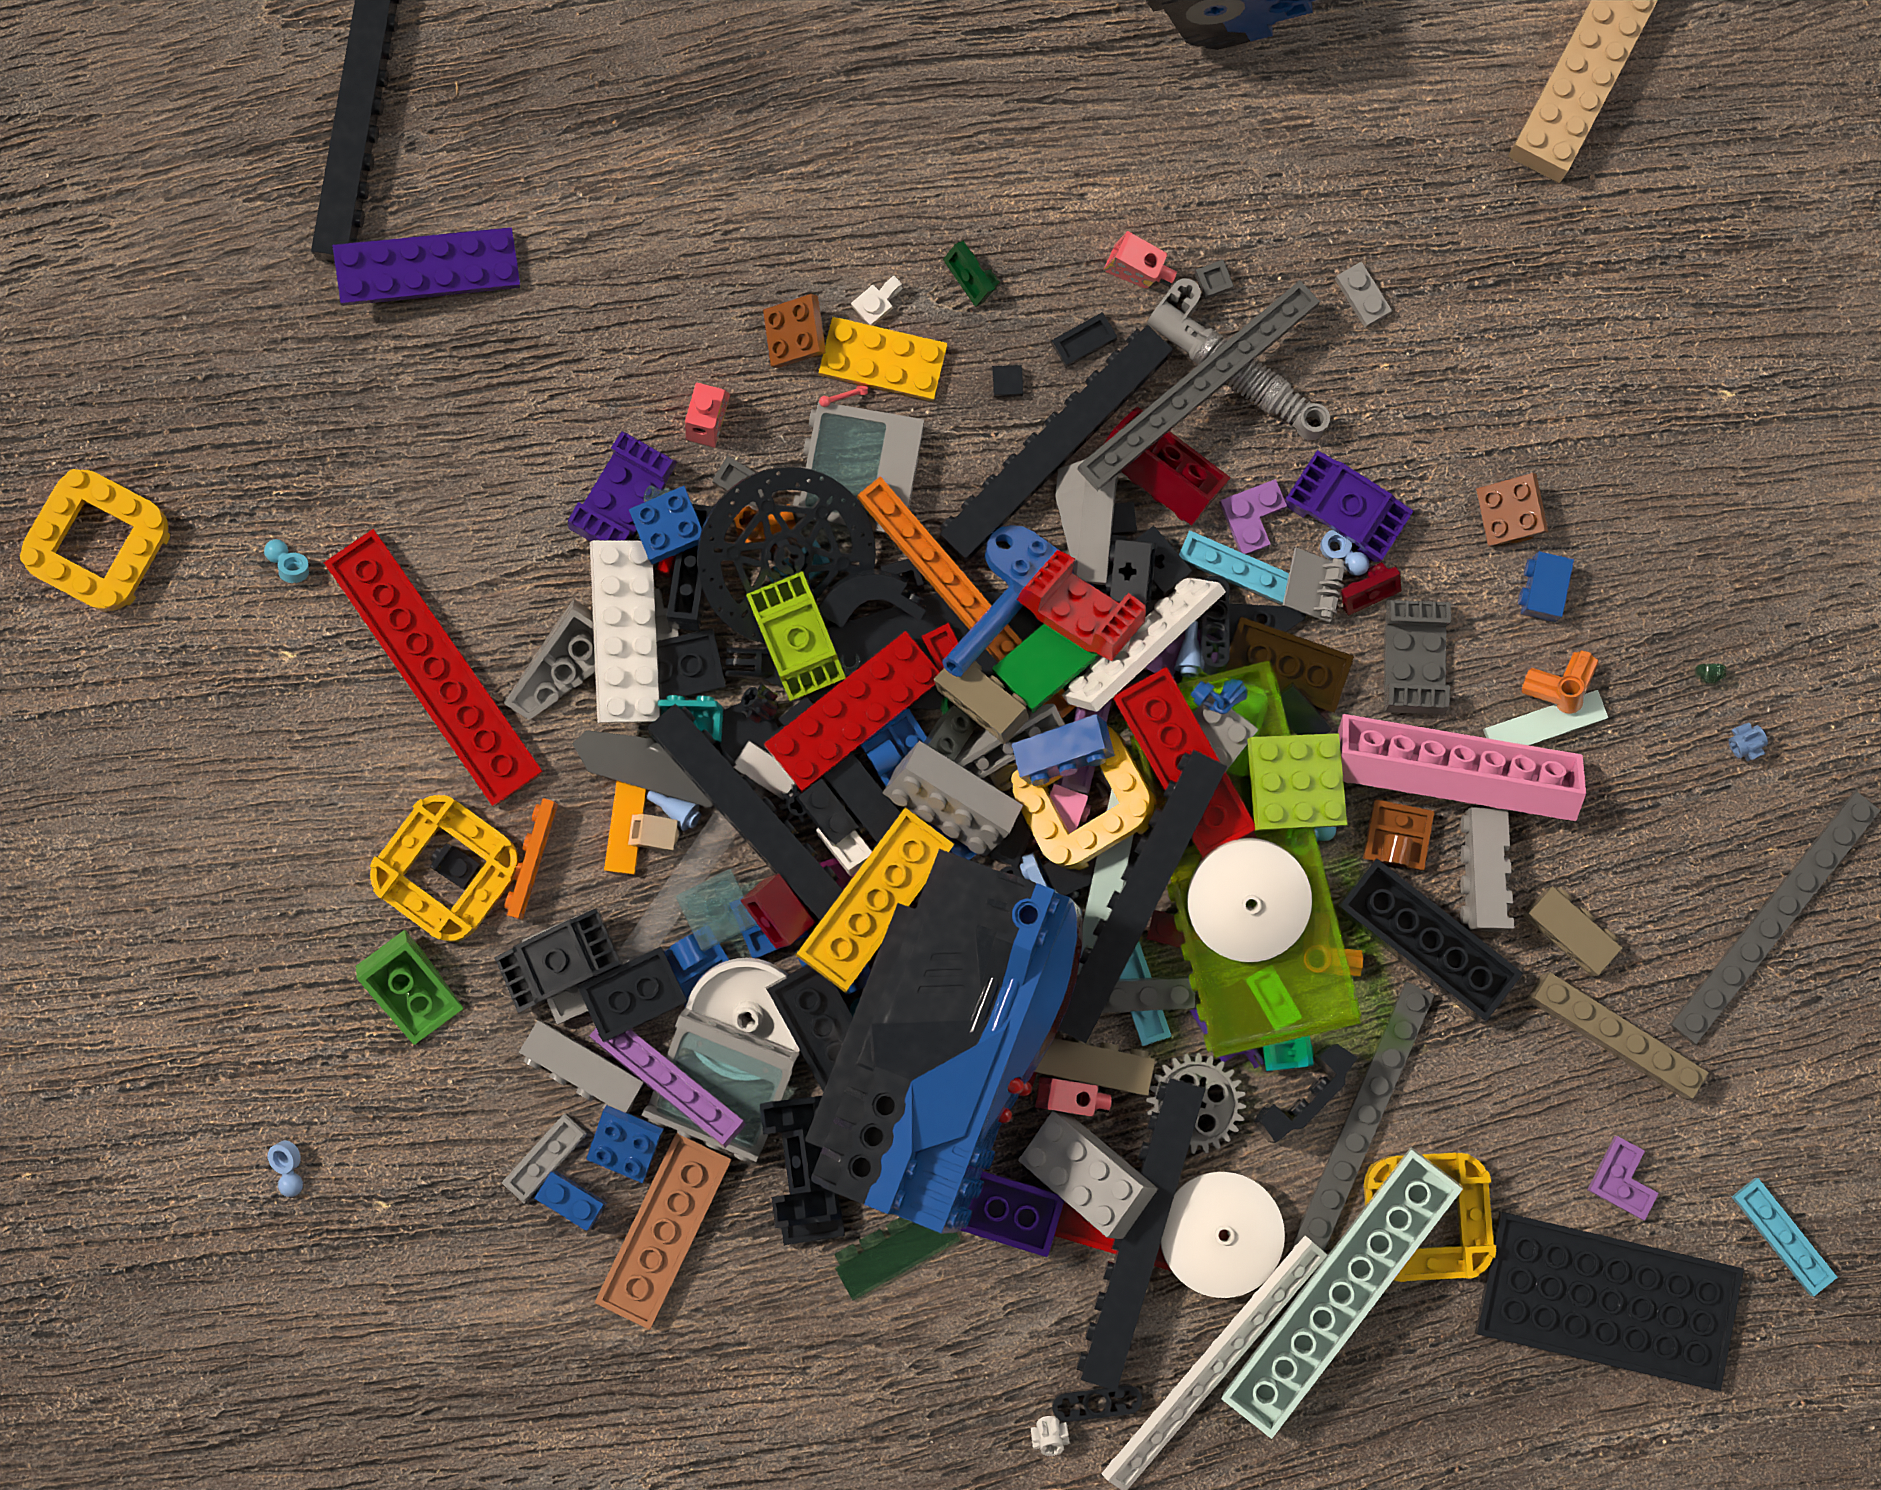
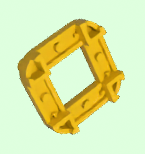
(133, 559)
(1099, 834)
(408, 843)
(1474, 1220)

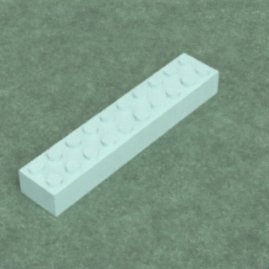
(1341, 1292)

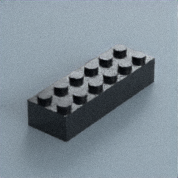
(1428, 941)

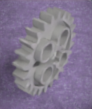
(1222, 1112)

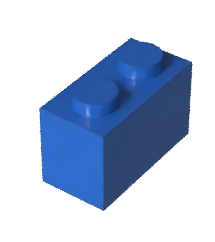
(1545, 586)
(571, 1200)

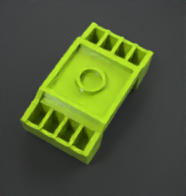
(796, 636)

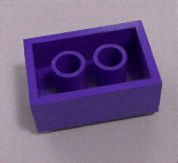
(1015, 1214)

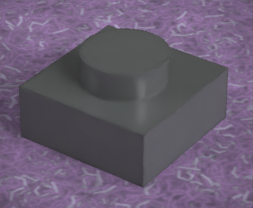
(1214, 279)

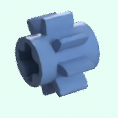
(1748, 741)

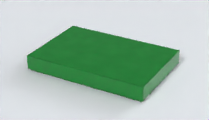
(1042, 666)

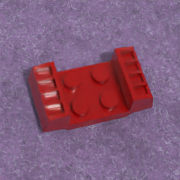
(1080, 609)

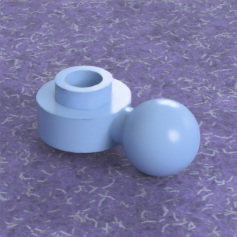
(1356, 562)
(284, 1159)

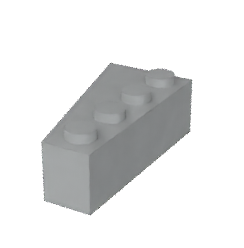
(1486, 870)

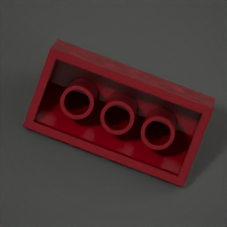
(1175, 474)

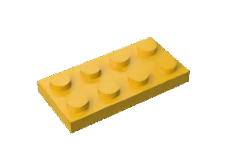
(883, 359)

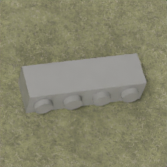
(582, 1067)

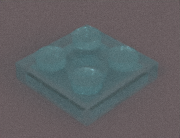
(715, 910)

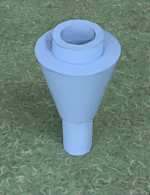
(1189, 656)
(677, 809)

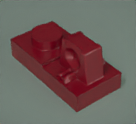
(1376, 587)
(1164, 930)

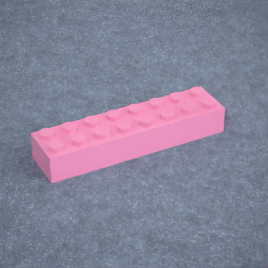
(1461, 767)

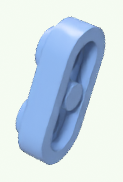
(1032, 869)

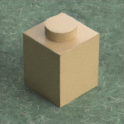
(653, 832)

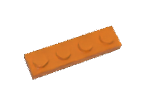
(534, 846)

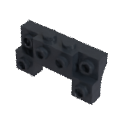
(807, 1200)

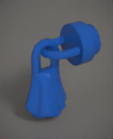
(1231, 694)

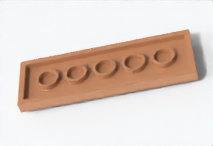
(663, 1231)

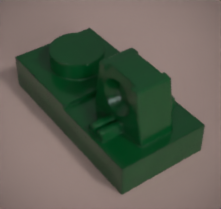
(968, 273)

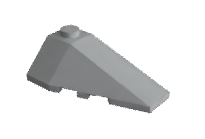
(1086, 522)
(558, 665)

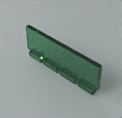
(890, 1256)

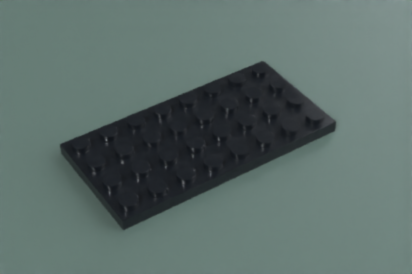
(1610, 1301)

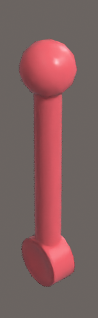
(825, 401)

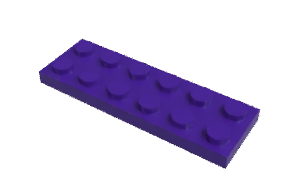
(426, 266)

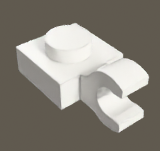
(875, 303)

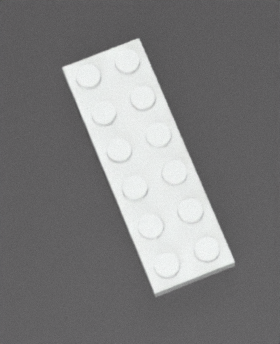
(1161, 628)
(624, 632)

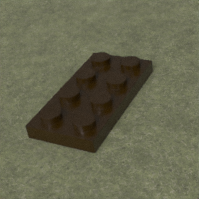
(1312, 667)

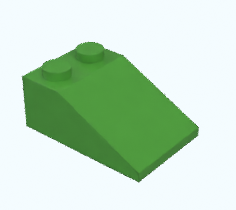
(408, 987)

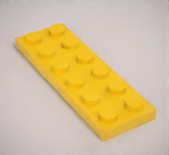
(864, 909)

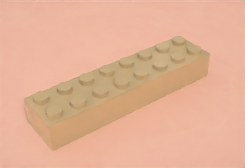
(1580, 85)

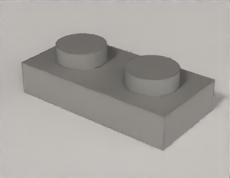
(1363, 294)

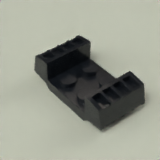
(558, 960)
(1336, 1063)

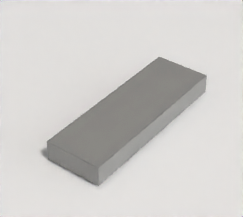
(544, 1158)

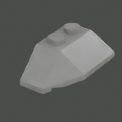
(996, 762)

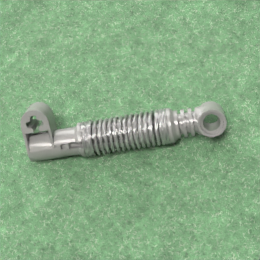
(1252, 380)

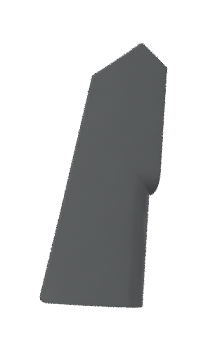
(637, 763)

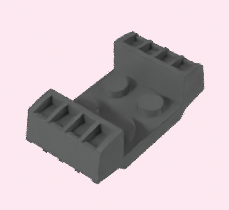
(1416, 657)

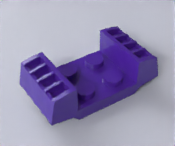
(620, 488)
(1349, 505)

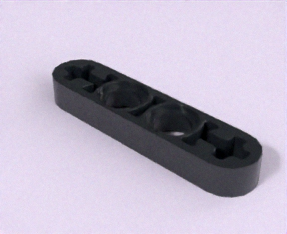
(1219, 626)

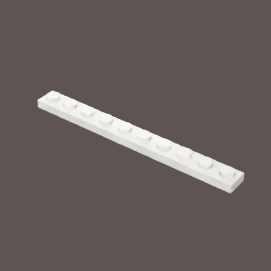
(1214, 1364)

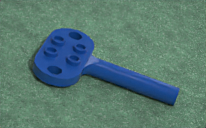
(1016, 567)

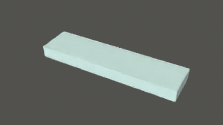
(1548, 722)

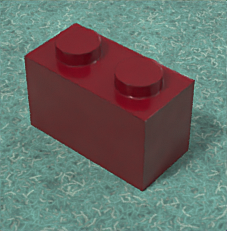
(777, 911)

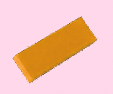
(628, 801)

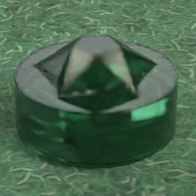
(1710, 672)

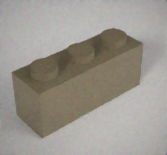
(984, 701)
(1573, 930)

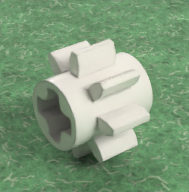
(1050, 1436)

